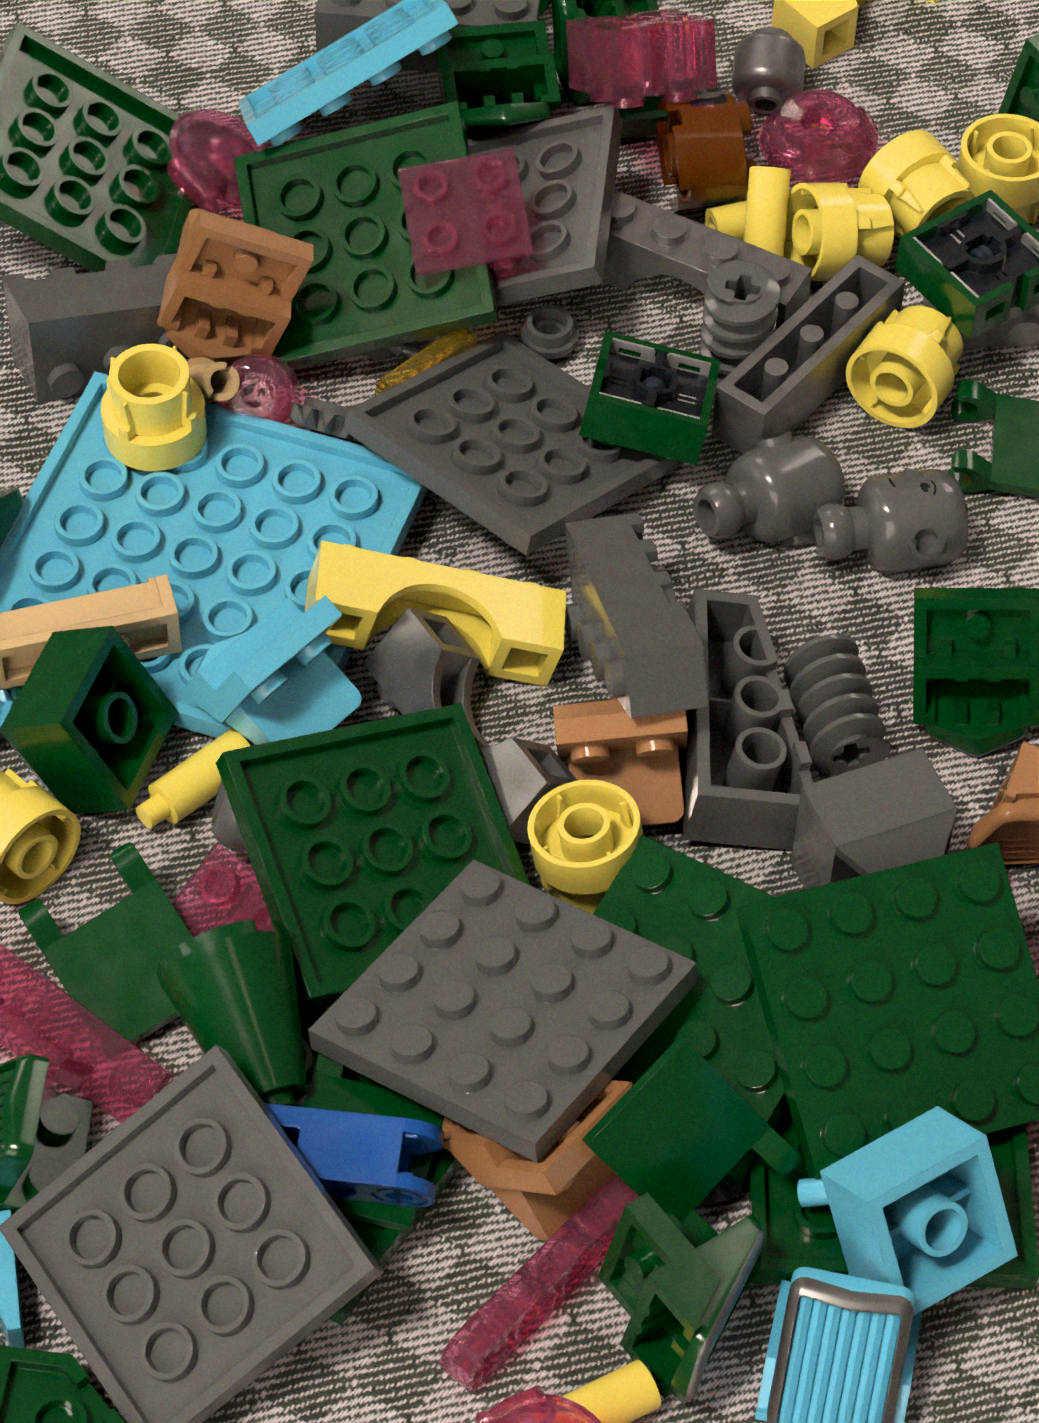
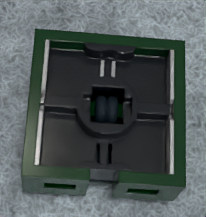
(974, 263)
(650, 398)

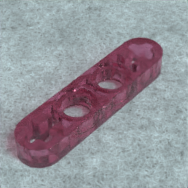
(536, 1288)

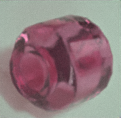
(274, 377)

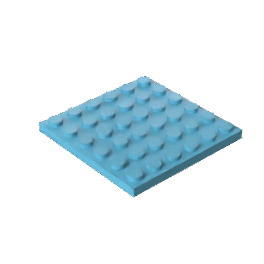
(225, 527)

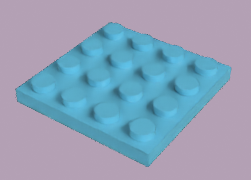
(328, 75)

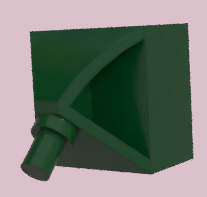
(89, 720)

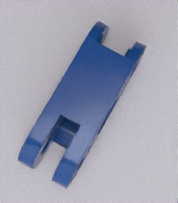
(362, 1153)

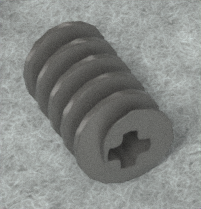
(738, 312)
(835, 705)

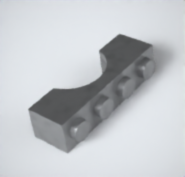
(657, 241)
(431, 666)

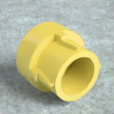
(1003, 157)
(916, 179)
(834, 224)
(906, 366)
(152, 409)
(35, 838)
(583, 839)

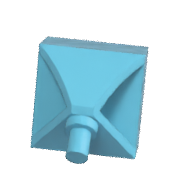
(918, 1207)

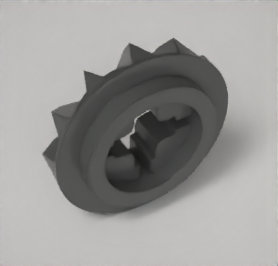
(321, 417)

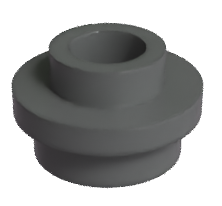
(549, 332)

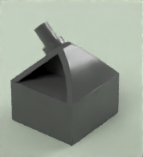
(872, 820)

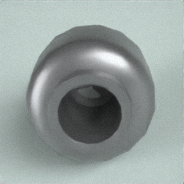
(767, 69)

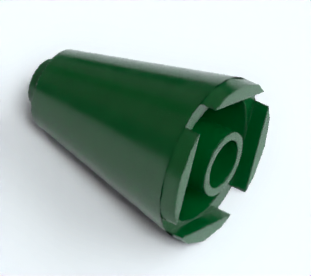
(241, 994)

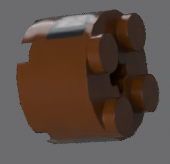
(705, 150)

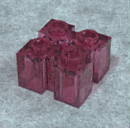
(642, 56)

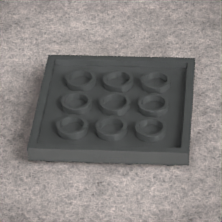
(568, 198)
(502, 442)
(504, 1009)
(190, 1248)

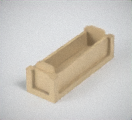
(140, 614)

